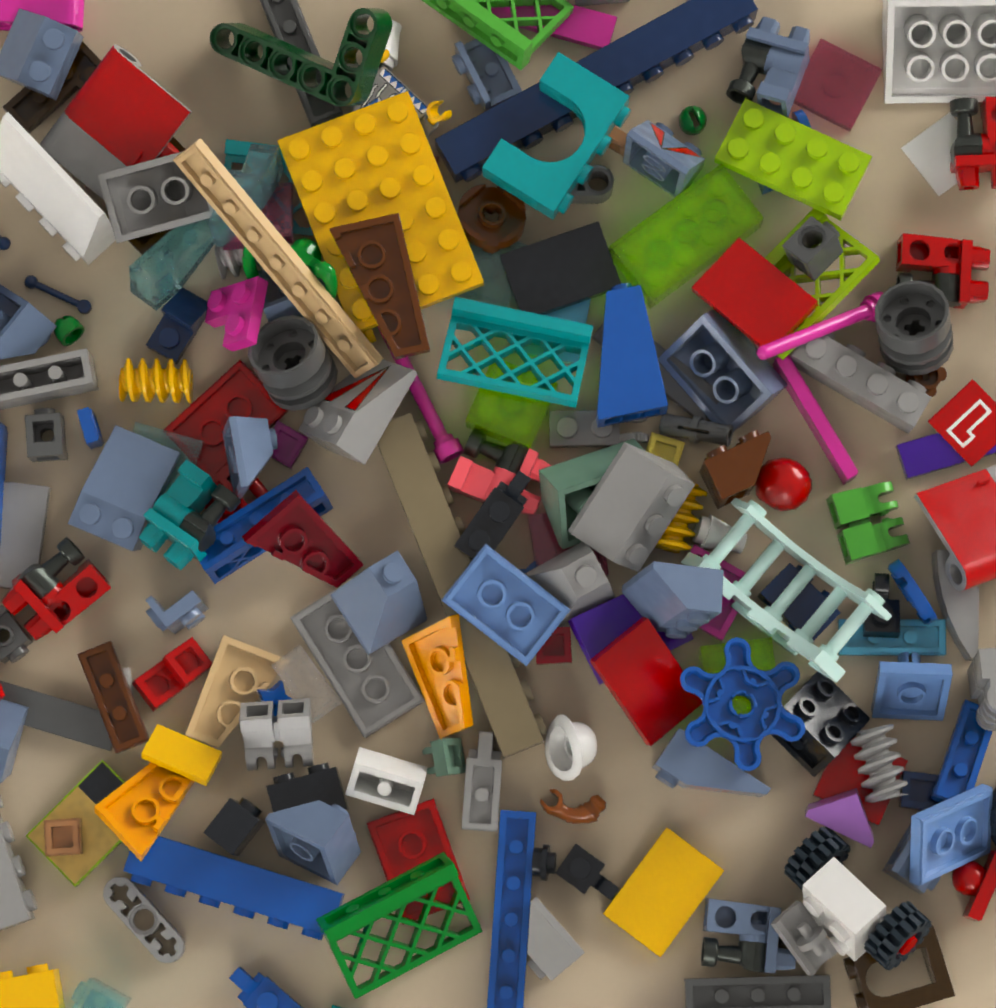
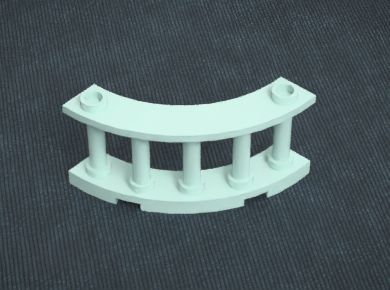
(769, 619)

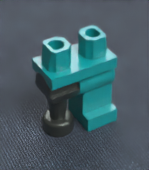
(179, 519)

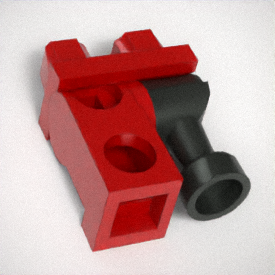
(972, 151)
(950, 265)
(50, 598)

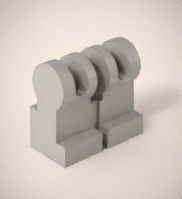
(983, 687)
(290, 725)

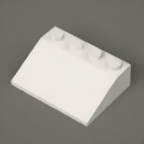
(938, 50)
(52, 194)

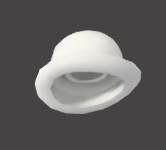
(569, 747)

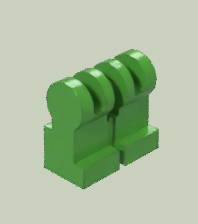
(853, 510)

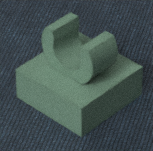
(447, 757)

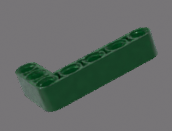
(306, 64)

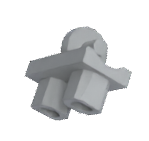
(803, 937)

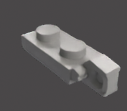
(482, 786)

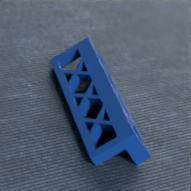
(231, 550)

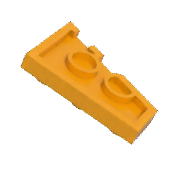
(441, 674)

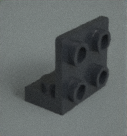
(829, 723)

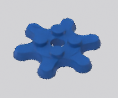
(763, 691)

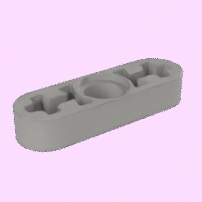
(118, 907)

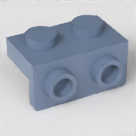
(487, 73)
(183, 613)

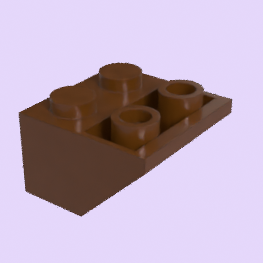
(734, 471)

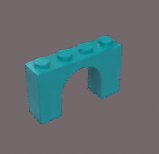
(550, 184)

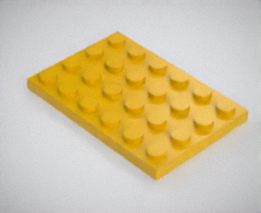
(377, 167)

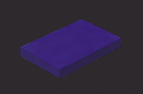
(605, 623)

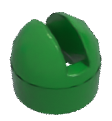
(686, 123)
(68, 330)

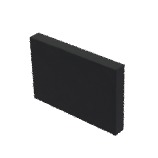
(560, 270)

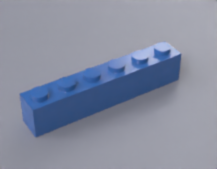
(234, 883)

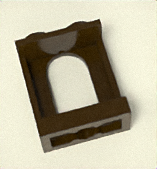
(938, 989)

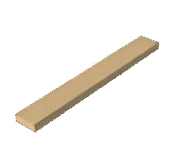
(277, 258)

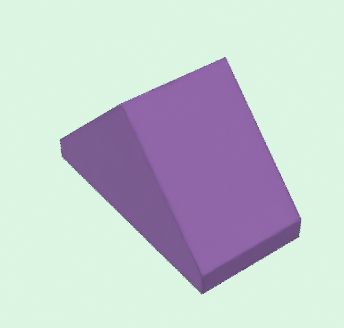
(844, 815)

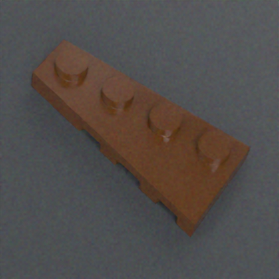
(383, 272)

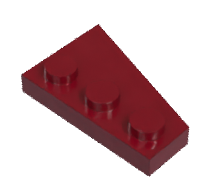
(303, 538)

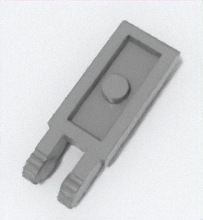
(580, 429)

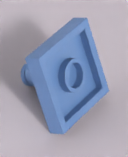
(911, 689)

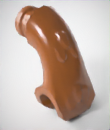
(582, 814)

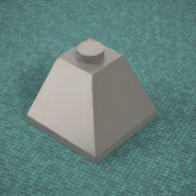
(574, 580)
(549, 943)

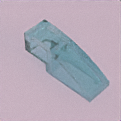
(257, 178)

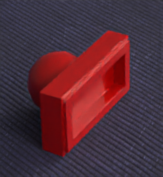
(978, 883)

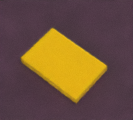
(663, 892)

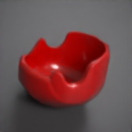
(783, 484)

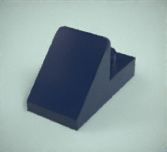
(179, 325)

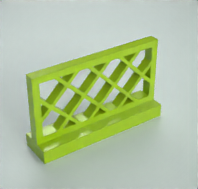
(854, 275)

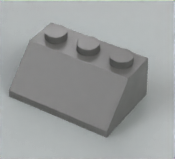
(632, 506)

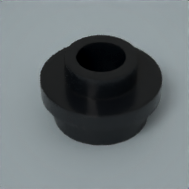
(543, 862)

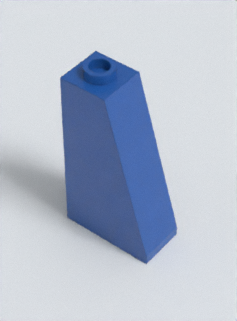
(629, 364)

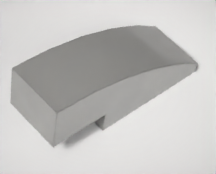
(957, 607)

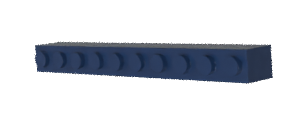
(622, 63)

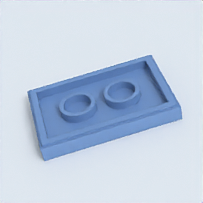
(505, 604)
(950, 834)

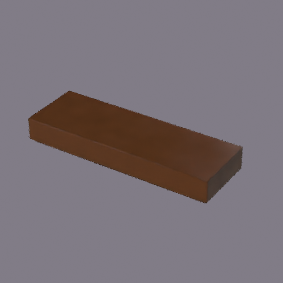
(113, 697)

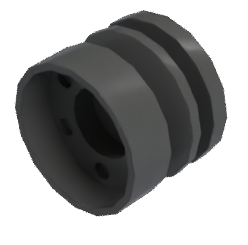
(914, 327)
(293, 363)

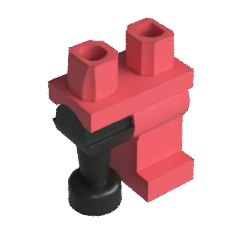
(478, 482)

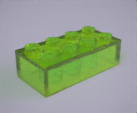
(685, 235)

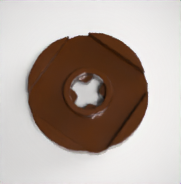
(487, 234)

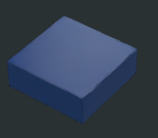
(90, 427)

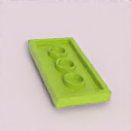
(793, 159)

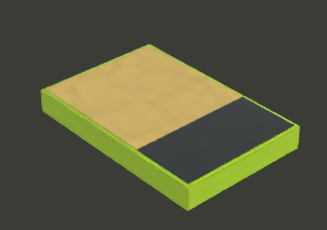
(96, 835)

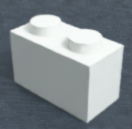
(386, 781)

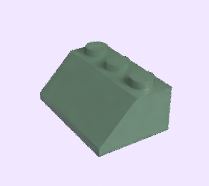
(570, 484)

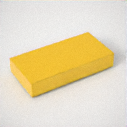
(181, 754)

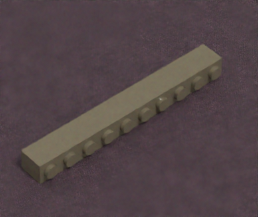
(436, 533)

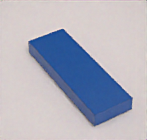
(962, 756)

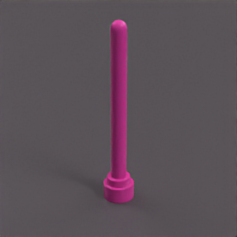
(864, 311)
(446, 445)

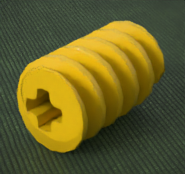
(156, 380)
(674, 535)

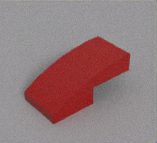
(172, 674)

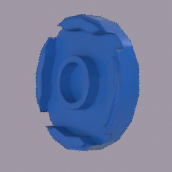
(912, 592)

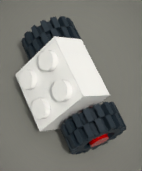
(847, 908)

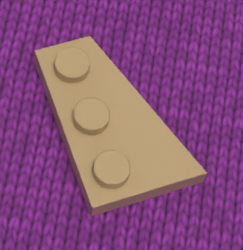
(232, 680)

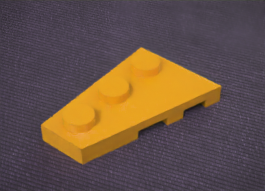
(143, 806)

